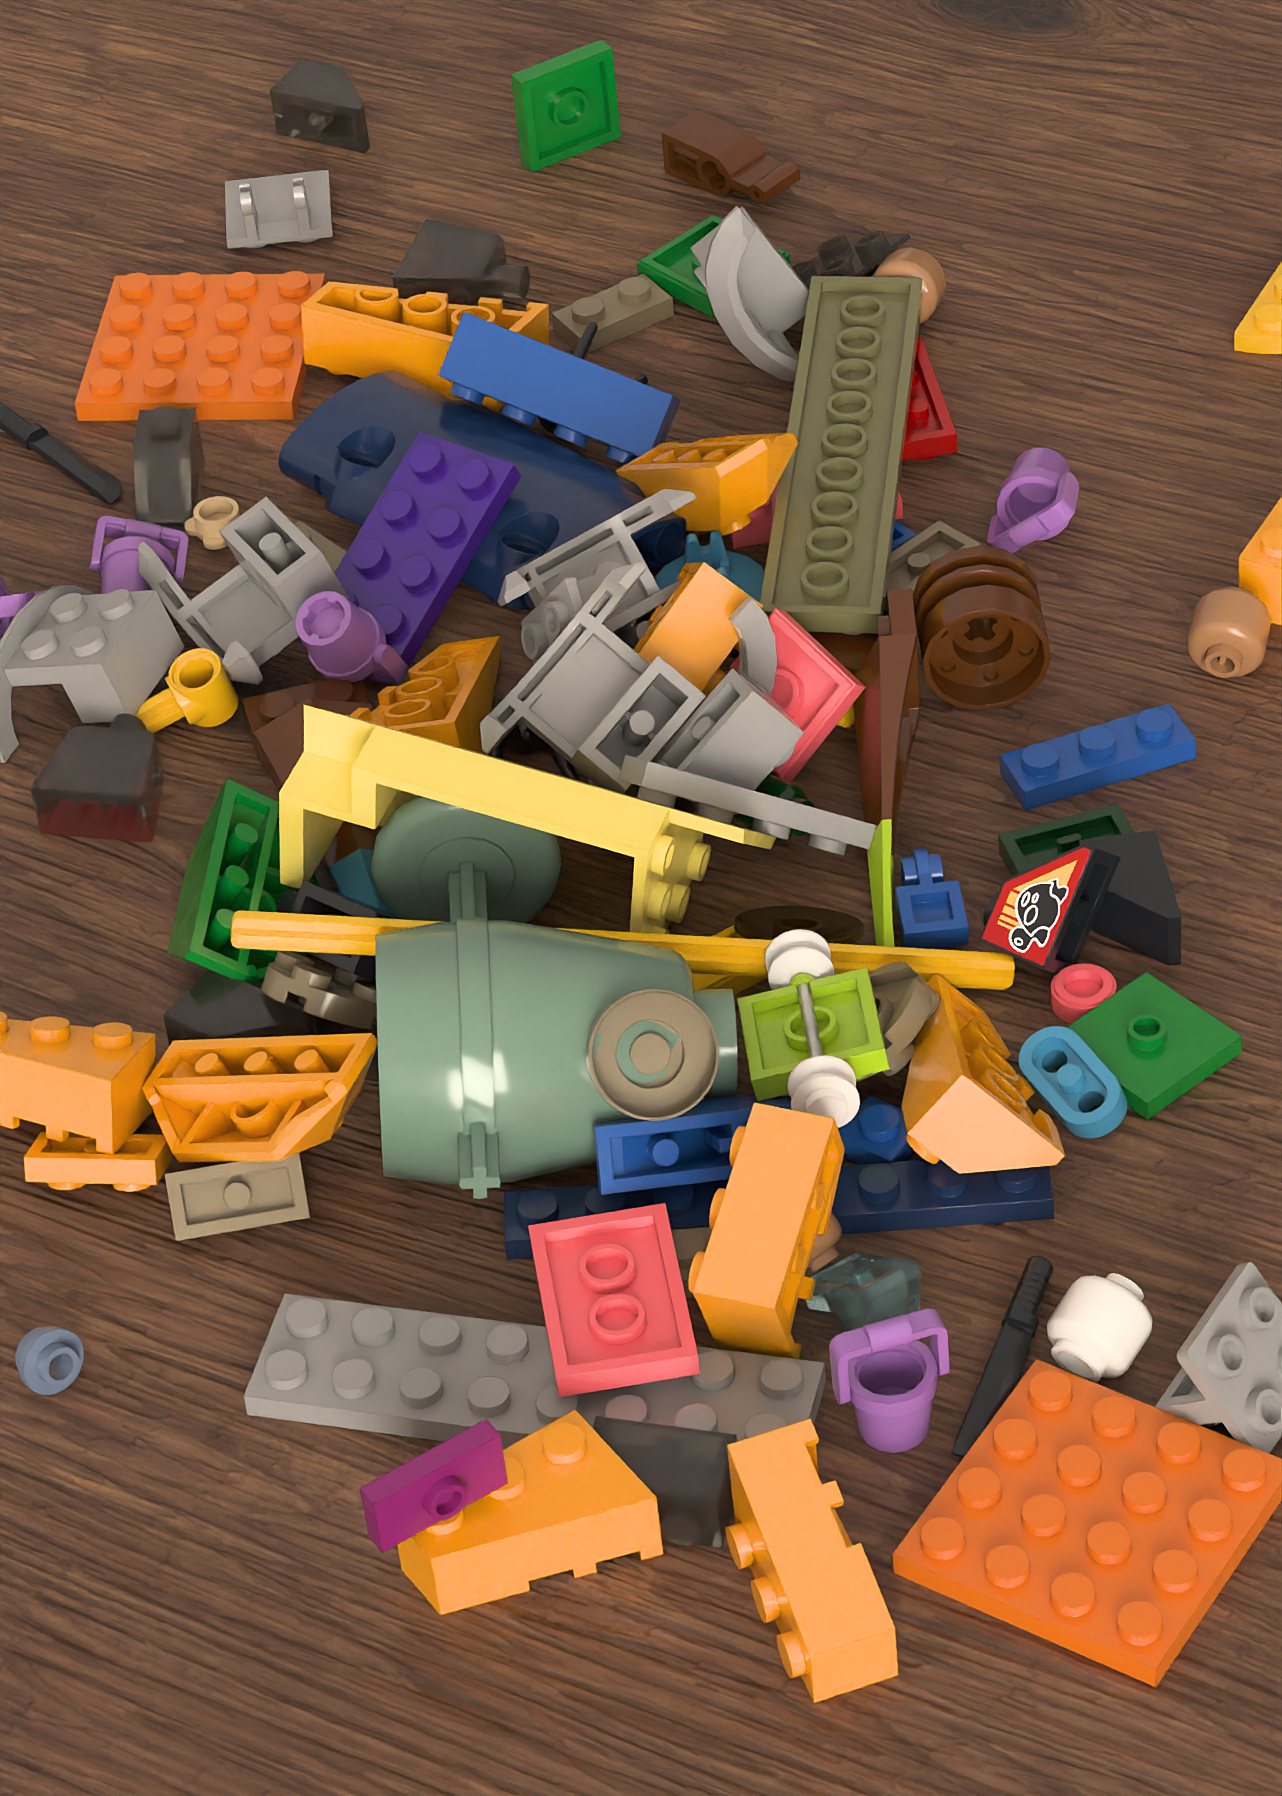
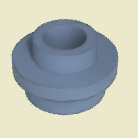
(37, 1352)

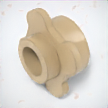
(211, 517)

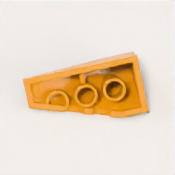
(445, 694)

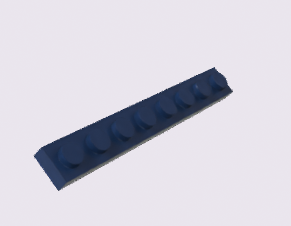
(865, 1200)

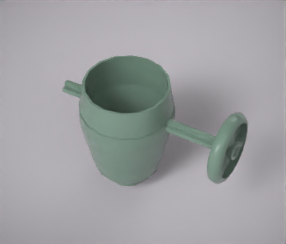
(494, 1013)

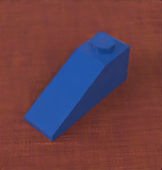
(673, 1151)

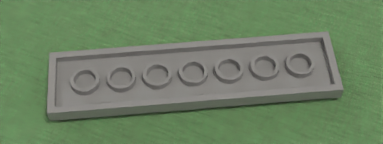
(448, 1372)

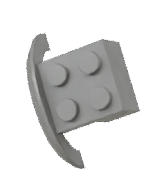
(752, 292)
(604, 543)
(254, 605)
(98, 646)
(597, 694)
(739, 727)

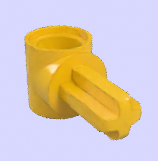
(196, 691)

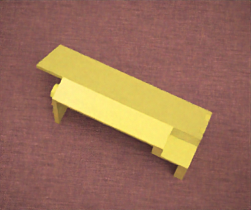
(368, 770)

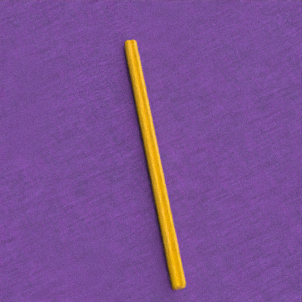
(702, 953)

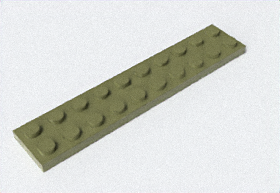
(844, 476)

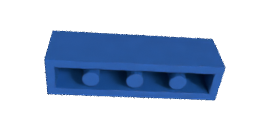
(557, 388)

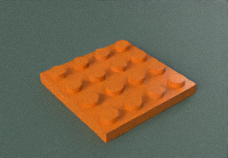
(199, 344)
(1093, 1521)

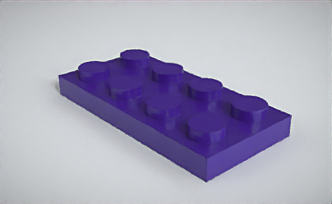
(423, 537)

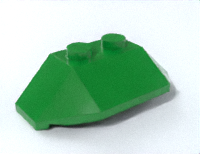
(228, 872)

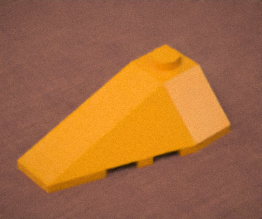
(967, 1099)

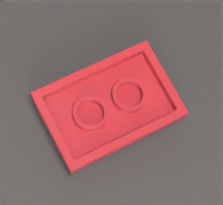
(613, 1300)

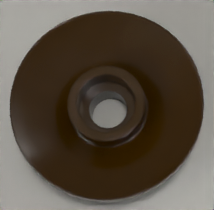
(772, 921)

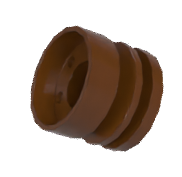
(980, 628)

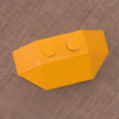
(724, 473)
(256, 1094)

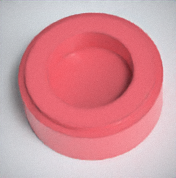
(1080, 989)

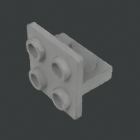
(1234, 1363)

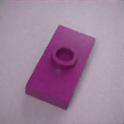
(434, 1485)

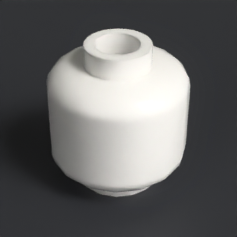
(1099, 1327)

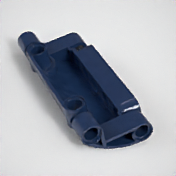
(365, 429)

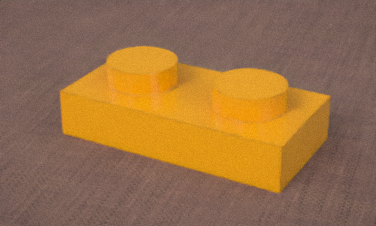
(76, 1162)

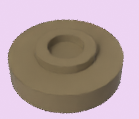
(690, 1064)

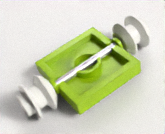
(812, 1029)

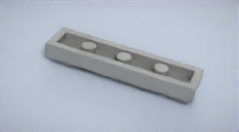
(720, 801)

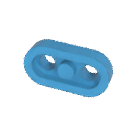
(1076, 1085)

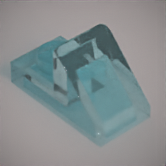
(867, 1289)

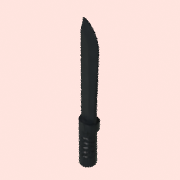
(74, 465)
(1008, 1354)

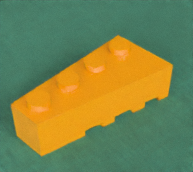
(374, 331)

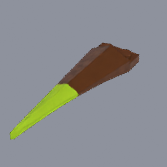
(885, 732)

